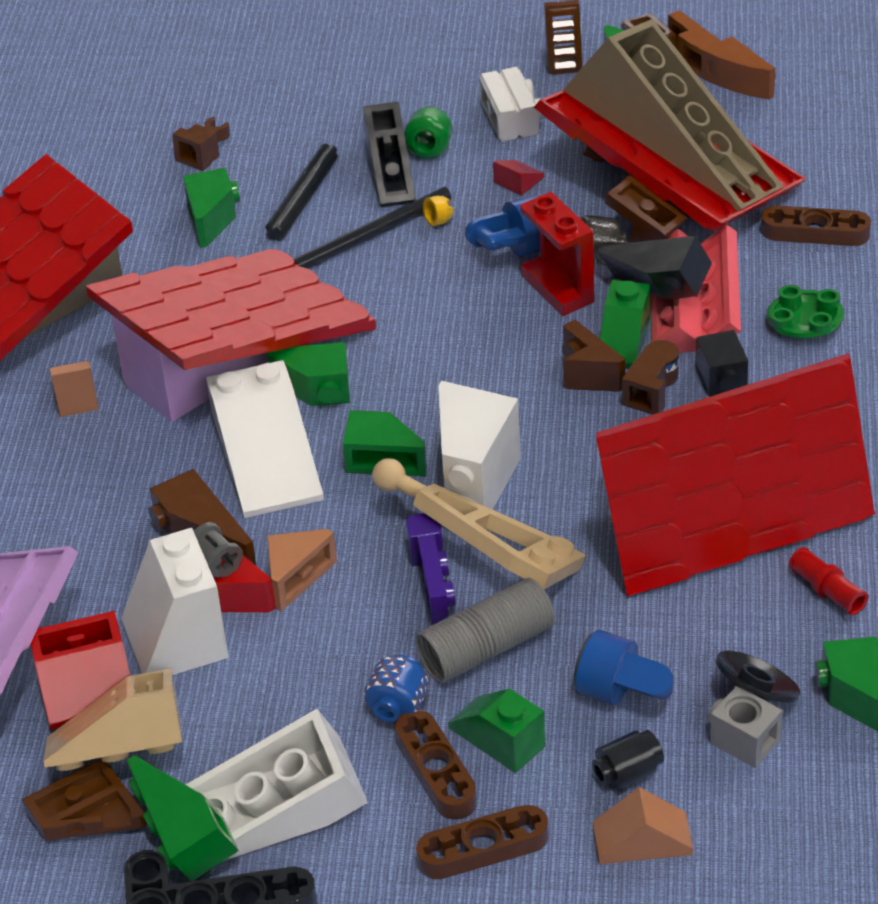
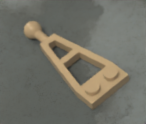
(545, 558)

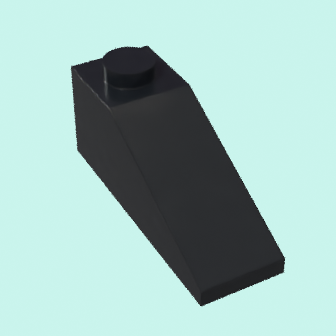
(388, 154)
(670, 266)

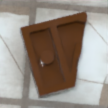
(84, 804)

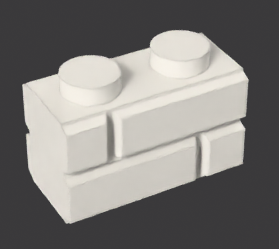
(510, 103)

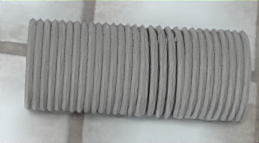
(488, 630)

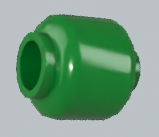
(428, 132)

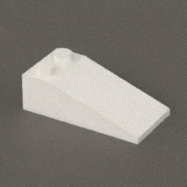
(263, 439)
(284, 785)

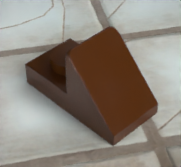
(646, 211)
(590, 361)

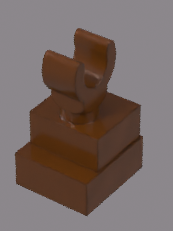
(199, 144)

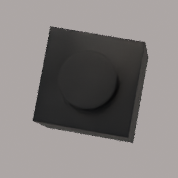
(721, 362)

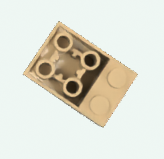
(127, 718)

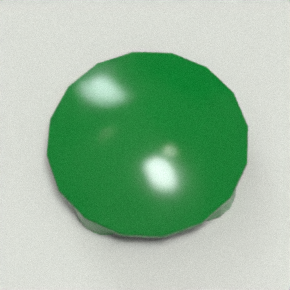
(805, 312)

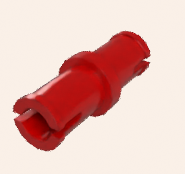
(828, 581)

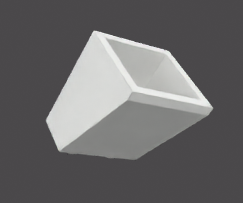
(478, 441)
(174, 608)

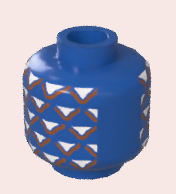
(396, 687)

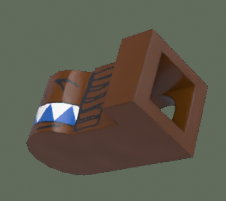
(649, 375)

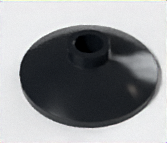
(757, 677)

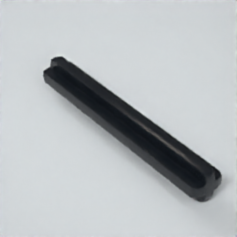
(301, 192)

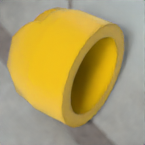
(437, 210)

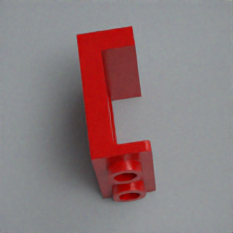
(566, 257)

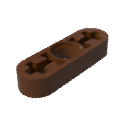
(839, 228)
(436, 781)
(473, 858)

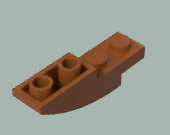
(722, 62)

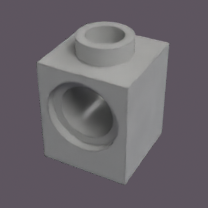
(745, 726)

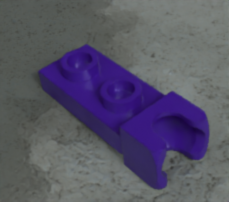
(427, 550)

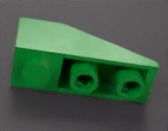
(188, 824)

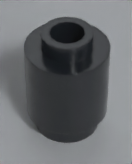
(627, 759)

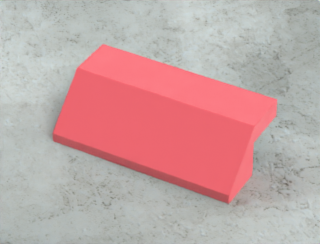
(716, 305)

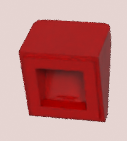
(515, 175)

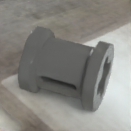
(218, 548)

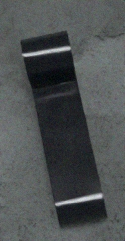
(149, 883)

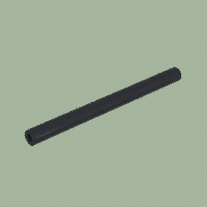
(366, 231)

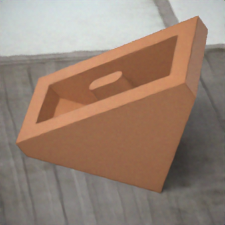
(74, 388)
(298, 562)
(641, 830)

